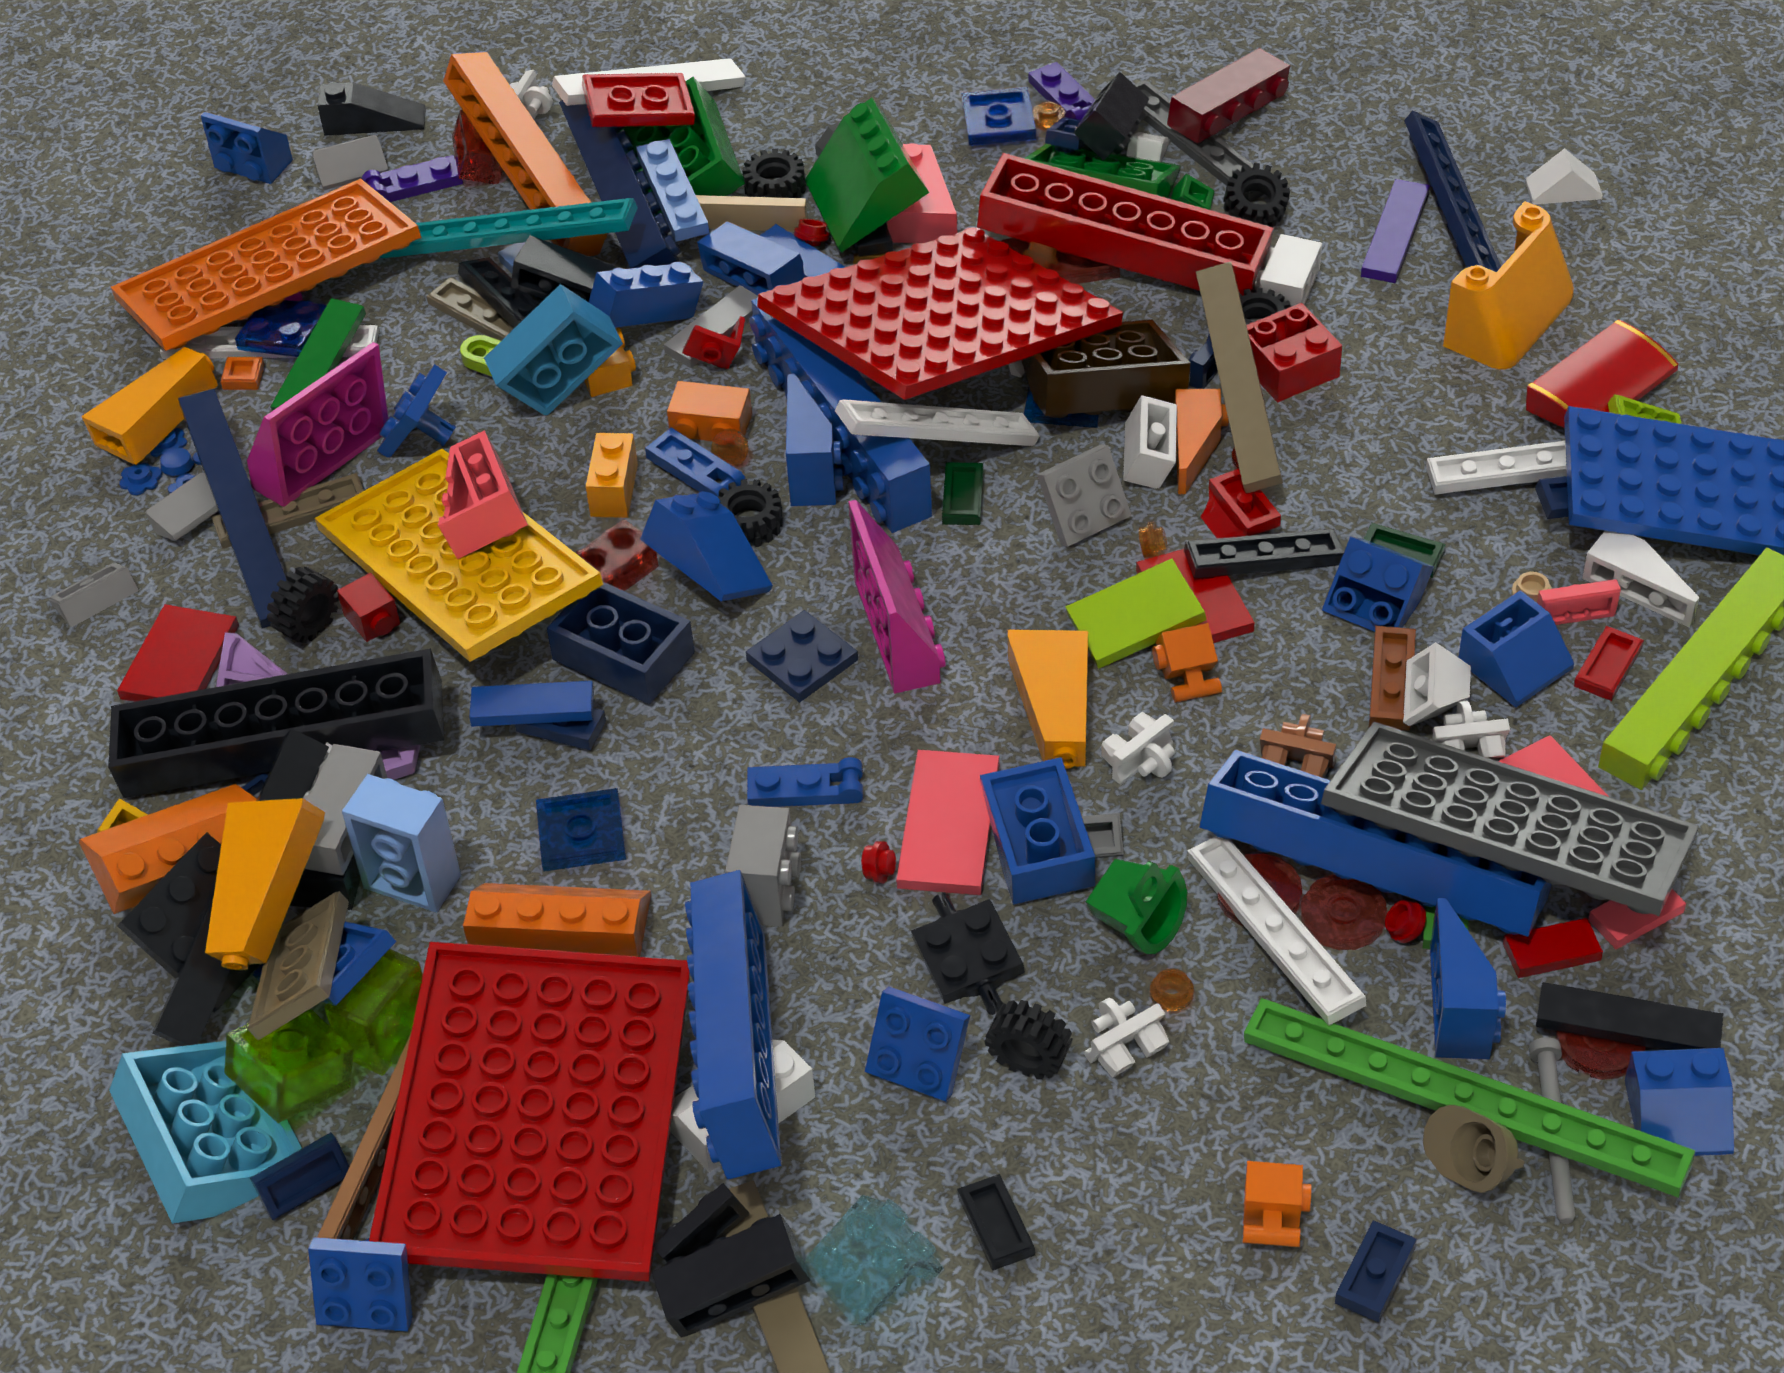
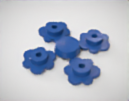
(173, 462)

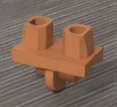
(1299, 744)

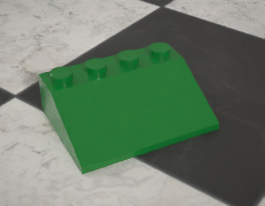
(701, 147)
(1123, 170)
(863, 176)

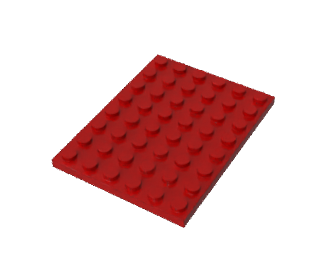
(939, 311)
(535, 1112)

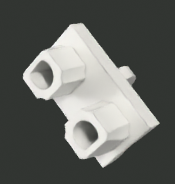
(534, 98)
(1472, 730)
(1145, 752)
(1111, 1047)

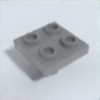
(1084, 495)

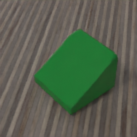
(1193, 192)

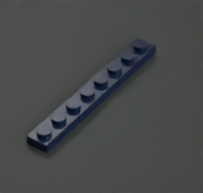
(1451, 192)

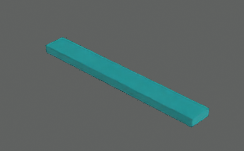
(517, 227)

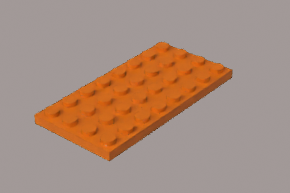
(264, 264)

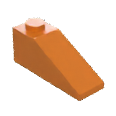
(1197, 431)

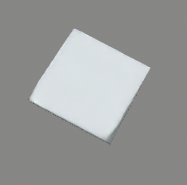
(1147, 146)

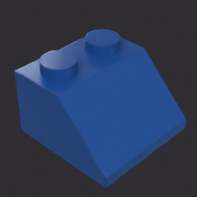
(1683, 1098)

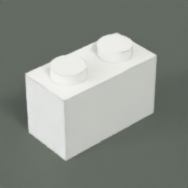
(1290, 268)
(1150, 442)

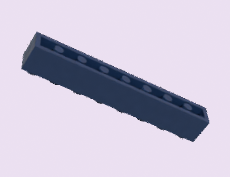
(616, 177)

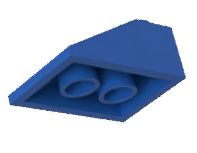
(810, 450)
(706, 545)
(1038, 831)
(1463, 990)

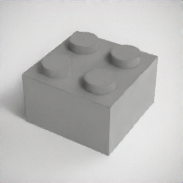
(767, 856)

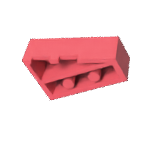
(933, 213)
(478, 498)

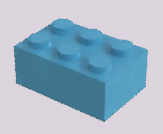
(553, 350)

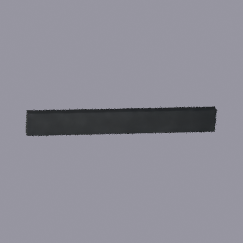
(201, 974)

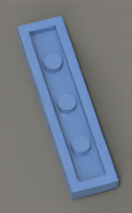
(672, 190)

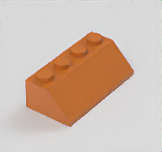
(141, 852)
(558, 918)

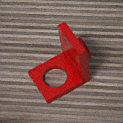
(714, 347)

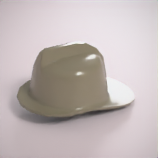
(1470, 1148)

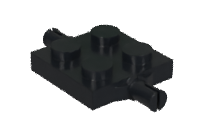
(968, 952)

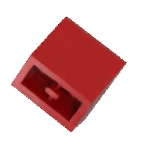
(1293, 352)

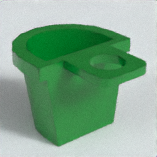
(1141, 903)

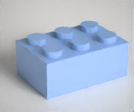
(402, 842)

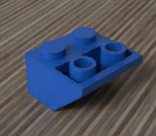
(246, 148)
(1376, 585)
(1515, 649)

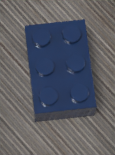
(621, 641)

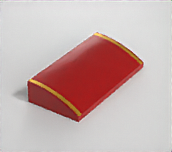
(1611, 363)

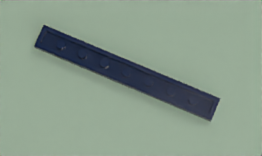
(234, 498)

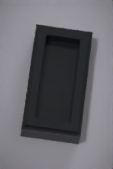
(996, 1222)

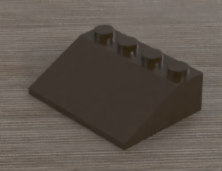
(1107, 371)

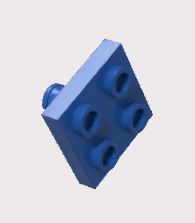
(413, 413)
(917, 1043)
(360, 1284)

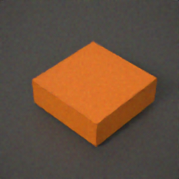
(242, 373)

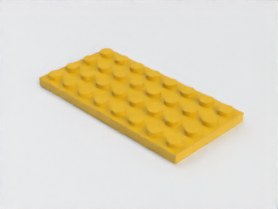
(467, 600)

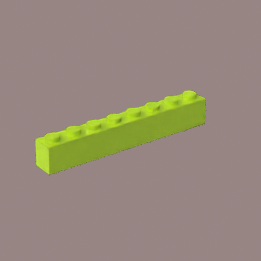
(1698, 675)

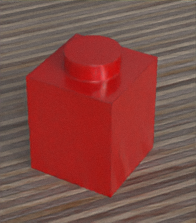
(368, 607)

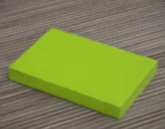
(1135, 612)

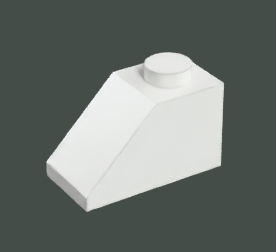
(1434, 684)

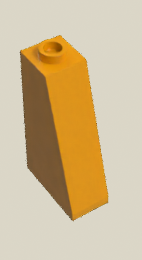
(149, 407)
(1052, 684)
(257, 876)

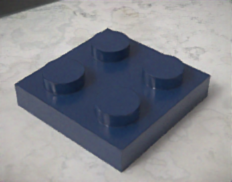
(802, 656)

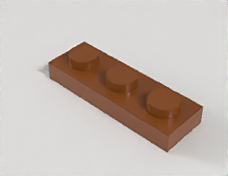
(1390, 653)

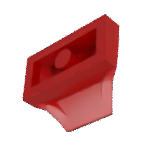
(1235, 512)

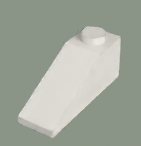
(1641, 576)

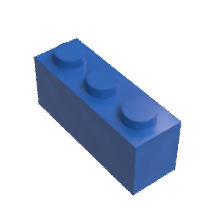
(749, 259)
(647, 293)

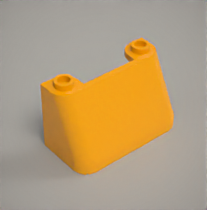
(1506, 311)

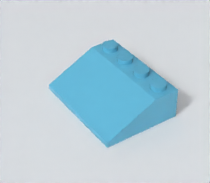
(196, 1129)

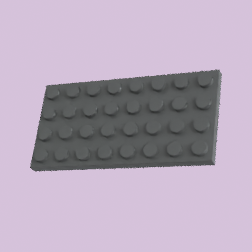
(1512, 817)

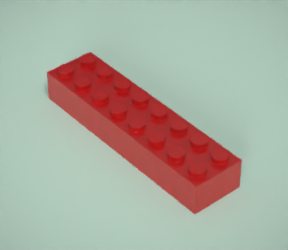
(1118, 224)

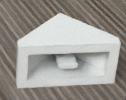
(1563, 180)

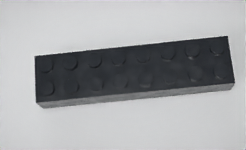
(242, 725)

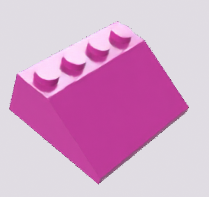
(320, 428)
(893, 606)

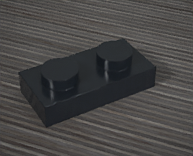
(711, 1219)

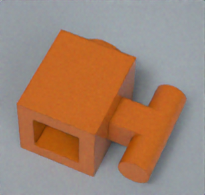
(1187, 654)
(1274, 1203)

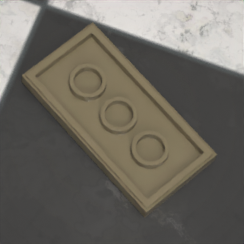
(299, 966)

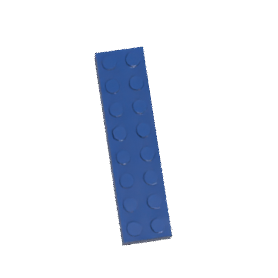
(882, 468)
(1283, 814)
(731, 1027)

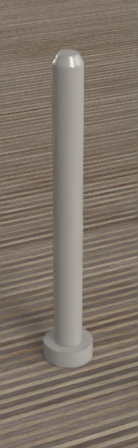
(1546, 1053)

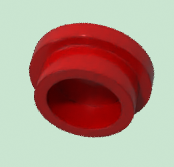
(812, 231)
(878, 862)
(1405, 921)

